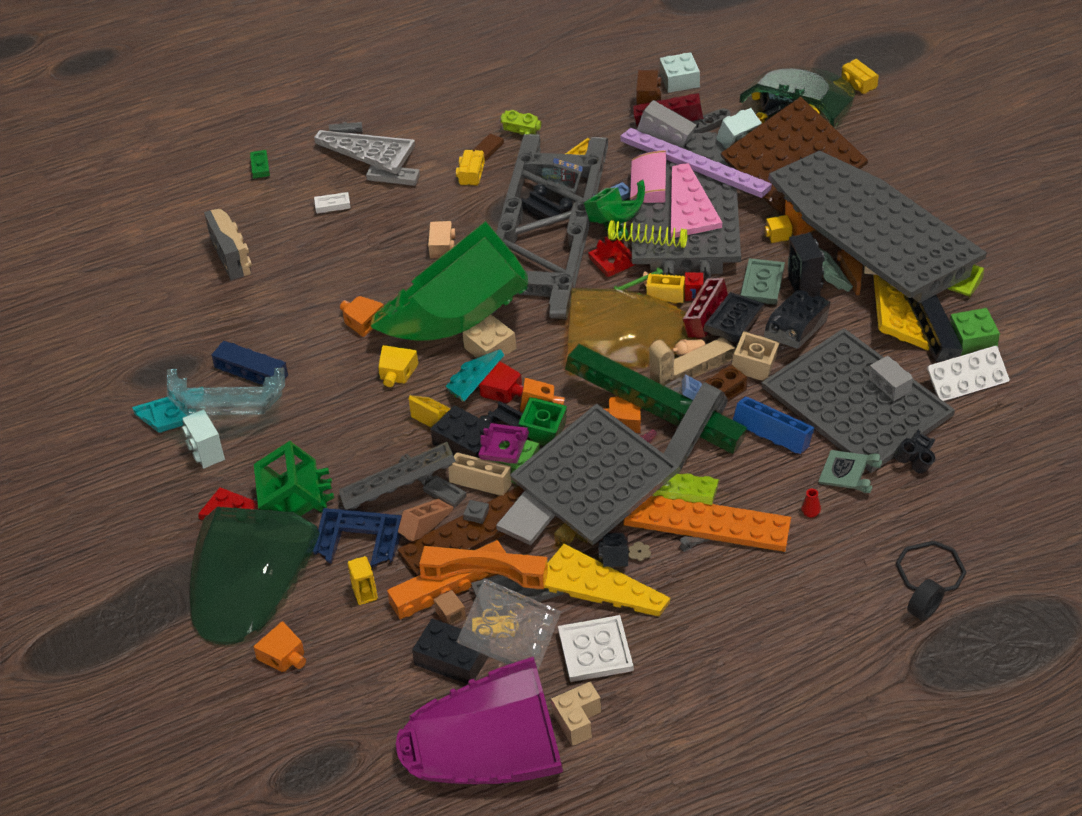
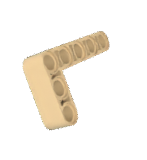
(697, 362)

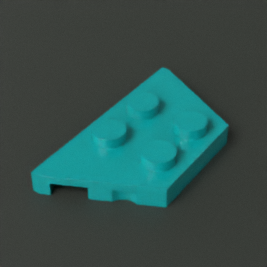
(472, 374)
(160, 414)

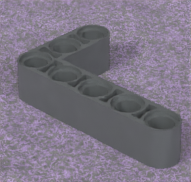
(705, 402)

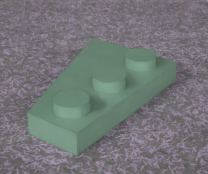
(834, 274)

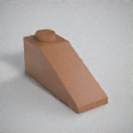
(423, 518)

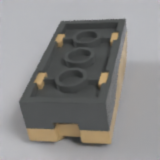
(228, 243)

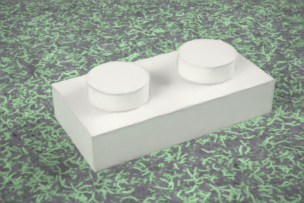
(332, 202)

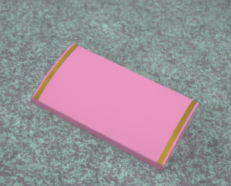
(652, 169)

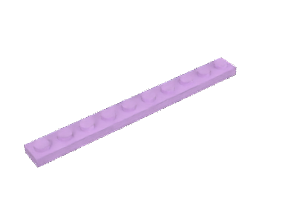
(698, 163)

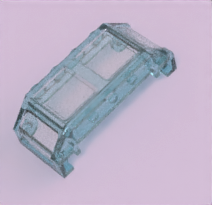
(225, 399)

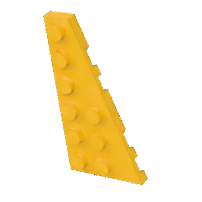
(588, 580)

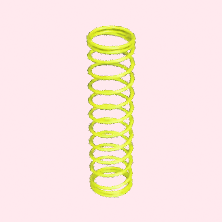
(611, 231)

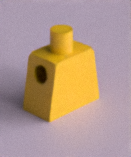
(396, 365)

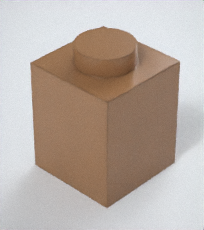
(450, 608)

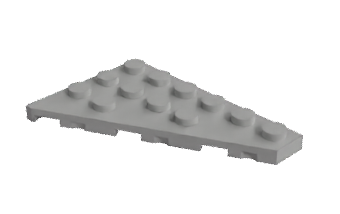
(377, 151)

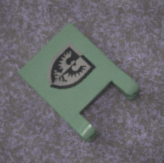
(846, 470)

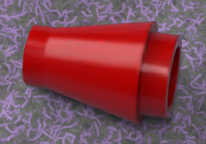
(811, 504)

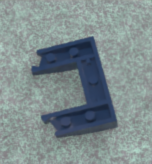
(336, 520)

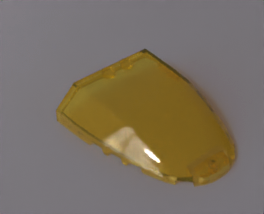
(623, 324)

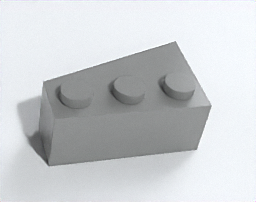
(666, 125)

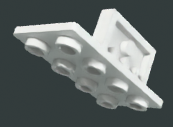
(968, 373)

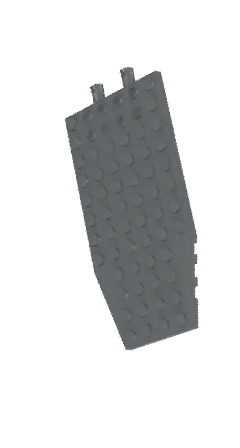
(703, 250)

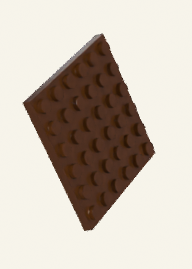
(786, 139)

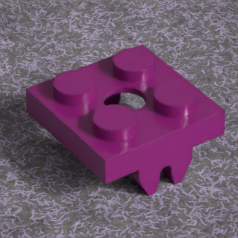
(498, 434)

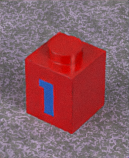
(693, 284)

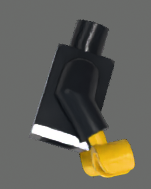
(770, 104)

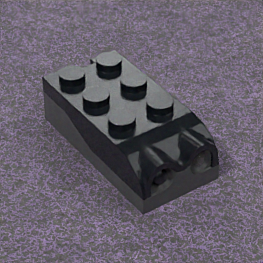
(797, 319)

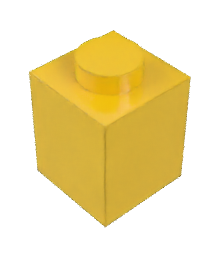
(778, 229)

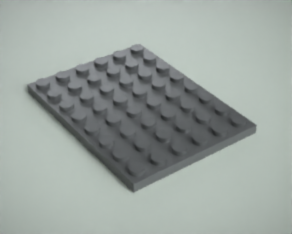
(834, 395)

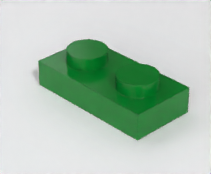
(259, 164)

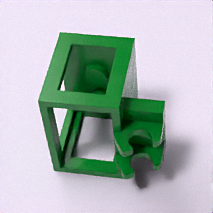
(297, 488)

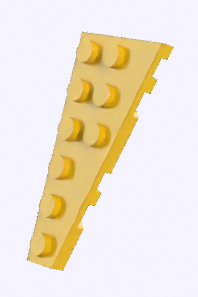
(896, 315)

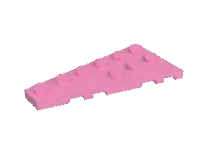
(690, 204)

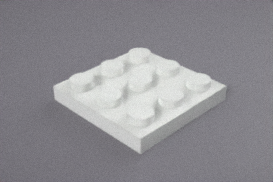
(595, 648)

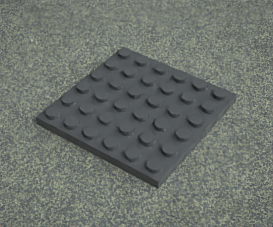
(595, 473)

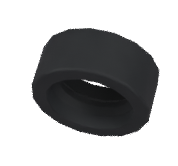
(926, 599)

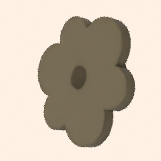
(639, 551)

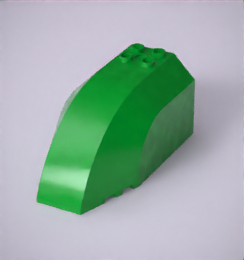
(455, 290)

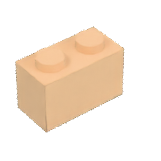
(441, 238)

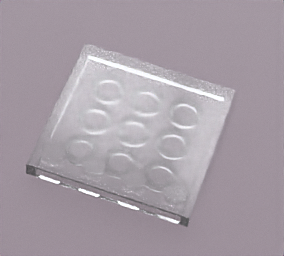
(508, 625)

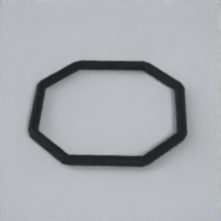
(924, 545)

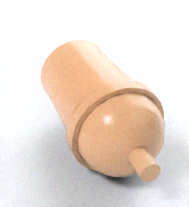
(686, 346)

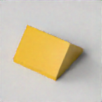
(426, 410)

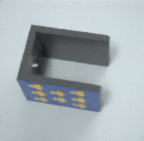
(561, 184)

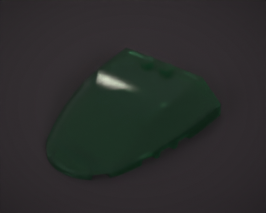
(245, 569)

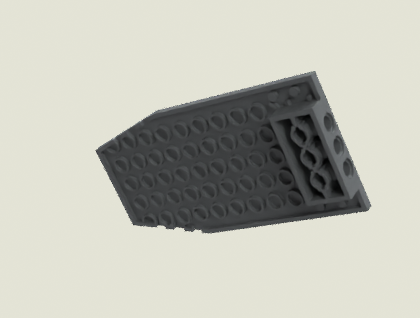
(877, 225)

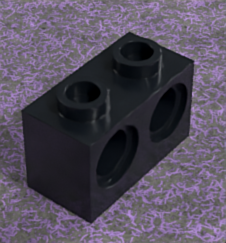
(614, 550)

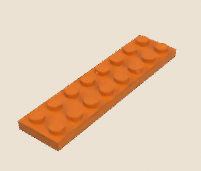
(712, 522)

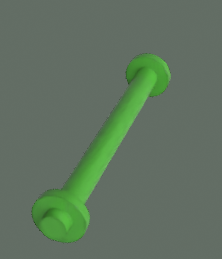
(659, 271)

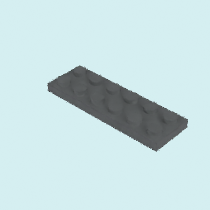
(396, 475)

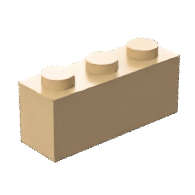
(480, 474)

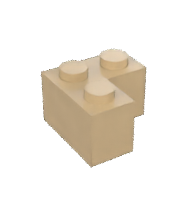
(573, 711)

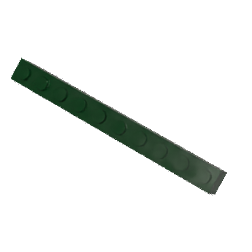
(650, 396)

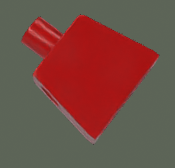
(501, 384)

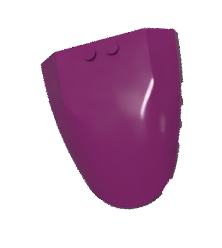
(484, 731)

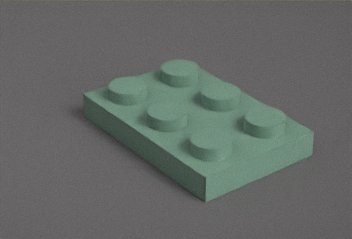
(763, 280)

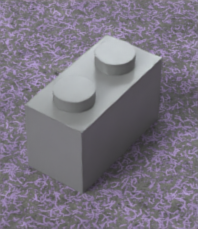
(891, 378)

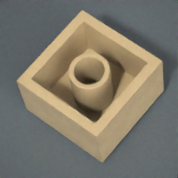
(488, 337)
(755, 356)

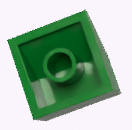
(543, 420)

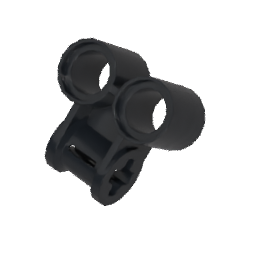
(917, 451)

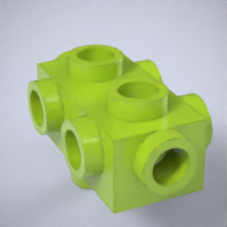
(520, 123)

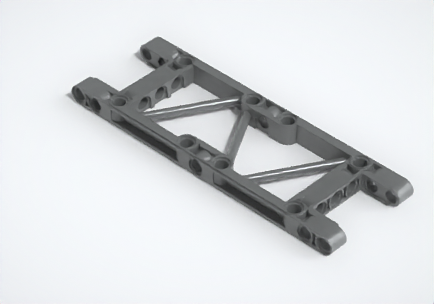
(530, 163)

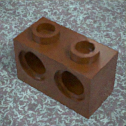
(729, 381)

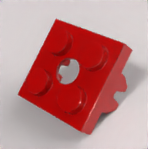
(609, 249)

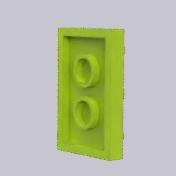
(690, 488)

